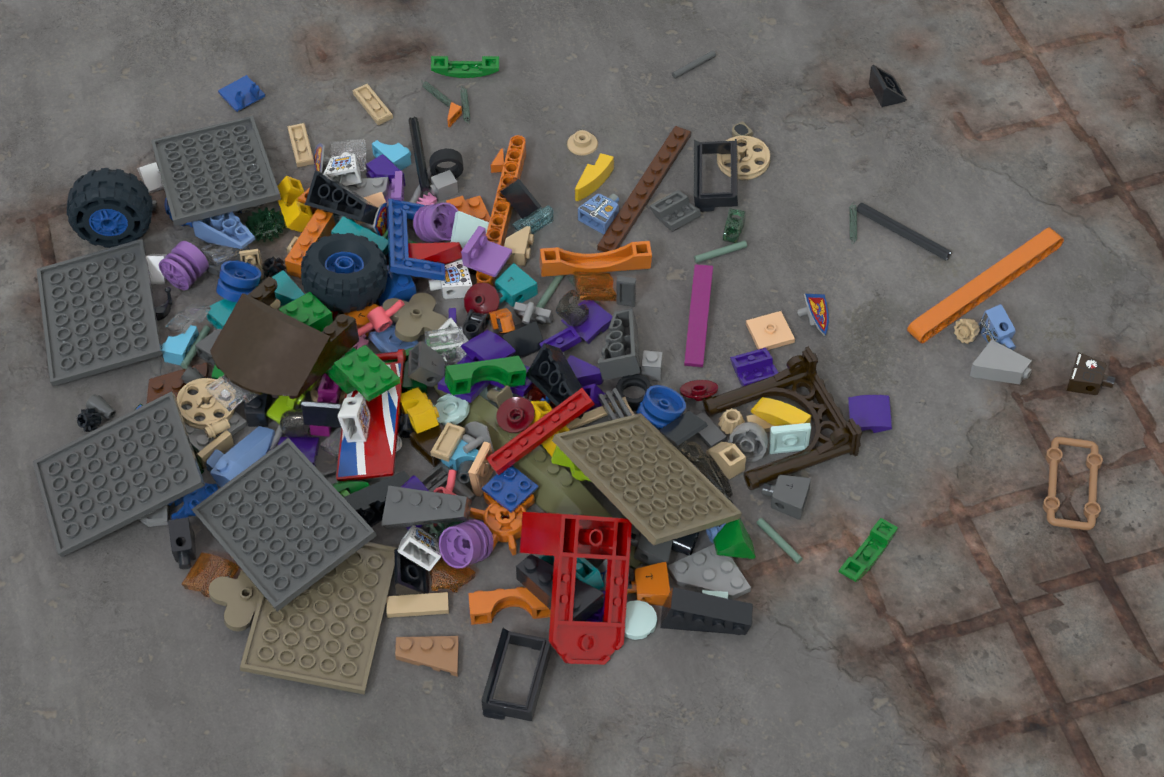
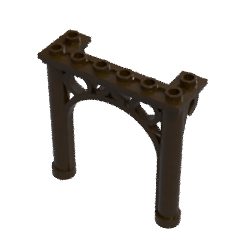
(800, 373)

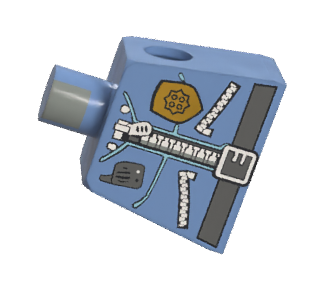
(599, 212)
(997, 326)

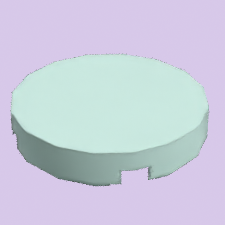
(451, 409)
(639, 620)

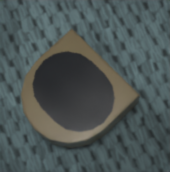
(741, 129)

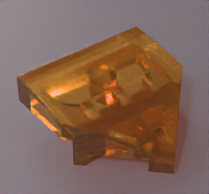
(448, 577)

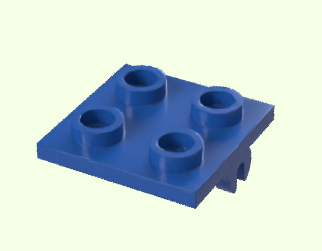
(241, 93)
(510, 488)
(192, 500)

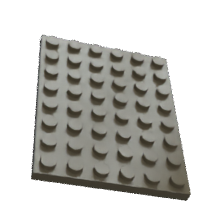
(647, 478)
(328, 629)

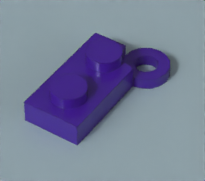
(564, 339)

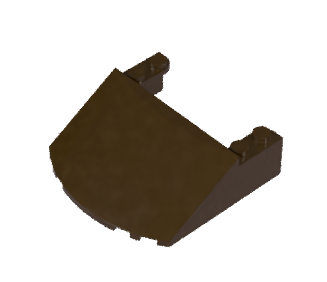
(275, 352)

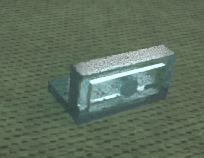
(536, 220)

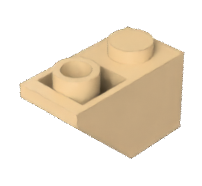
(520, 243)
(252, 257)
(728, 458)

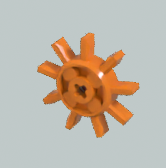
(502, 523)

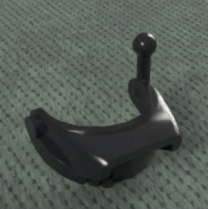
(163, 310)

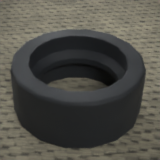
(445, 155)
(633, 380)

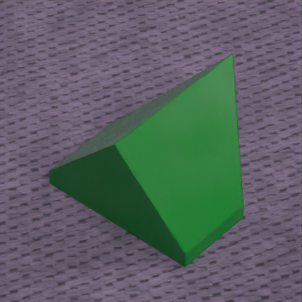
(734, 541)

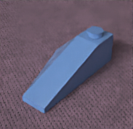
(223, 231)
(243, 455)

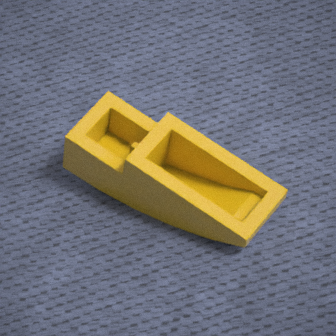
(594, 176)
(779, 413)

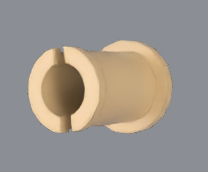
(217, 427)

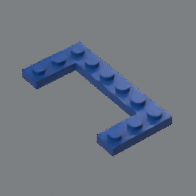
(399, 260)

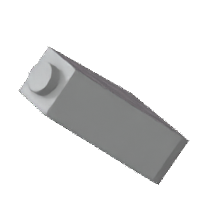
(1001, 364)

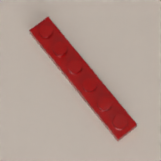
(540, 431)

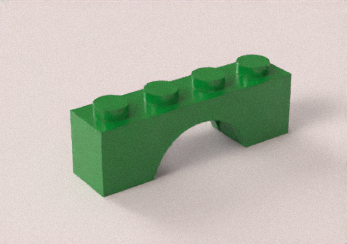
(507, 371)

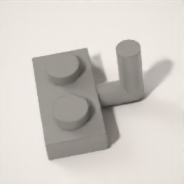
(529, 311)

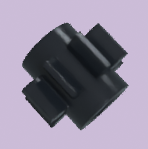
(273, 266)
(89, 419)
(405, 427)

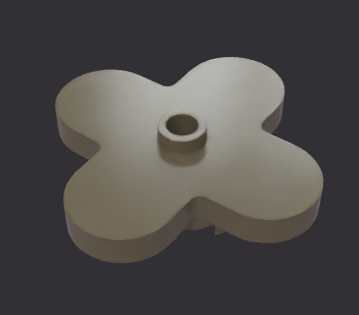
(415, 317)
(239, 597)

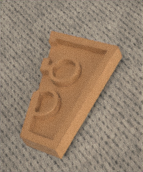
(430, 651)

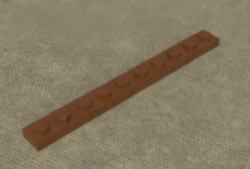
(644, 190)

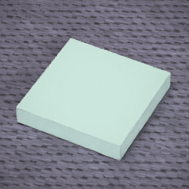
(465, 226)
(789, 438)

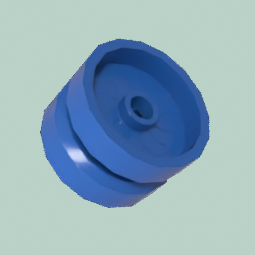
(237, 278)
(661, 405)

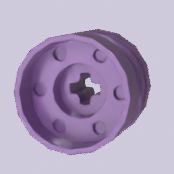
(435, 222)
(183, 265)
(466, 543)

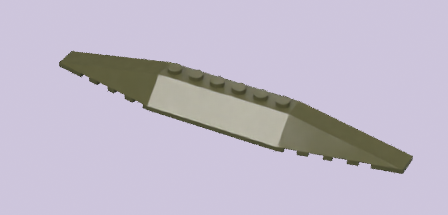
(557, 488)

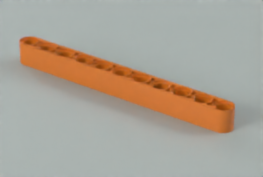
(502, 208)
(985, 285)

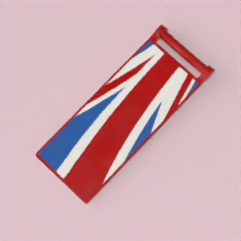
(378, 453)

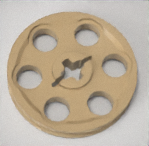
(749, 161)
(198, 408)

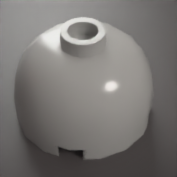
(750, 440)

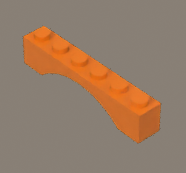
(562, 262)

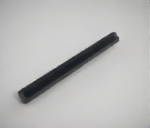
(419, 154)
(904, 231)

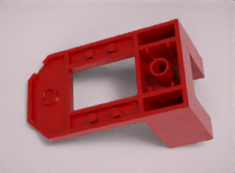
(582, 537)

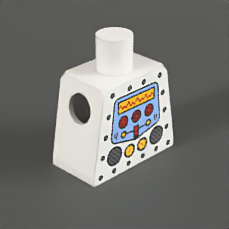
(344, 169)
(456, 281)
(354, 418)
(418, 545)

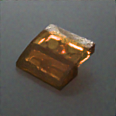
(594, 286)
(206, 570)

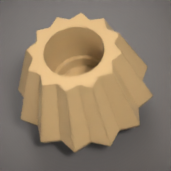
(966, 330)
(730, 420)

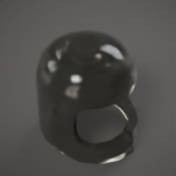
(572, 313)
(292, 424)

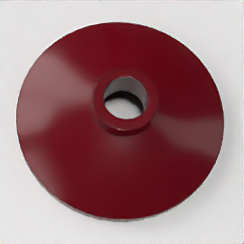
(489, 296)
(699, 389)
(512, 408)

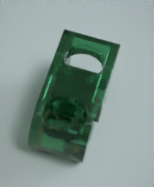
(733, 226)

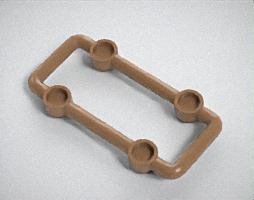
(1052, 503)

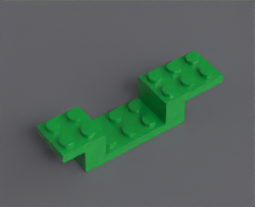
(357, 368)

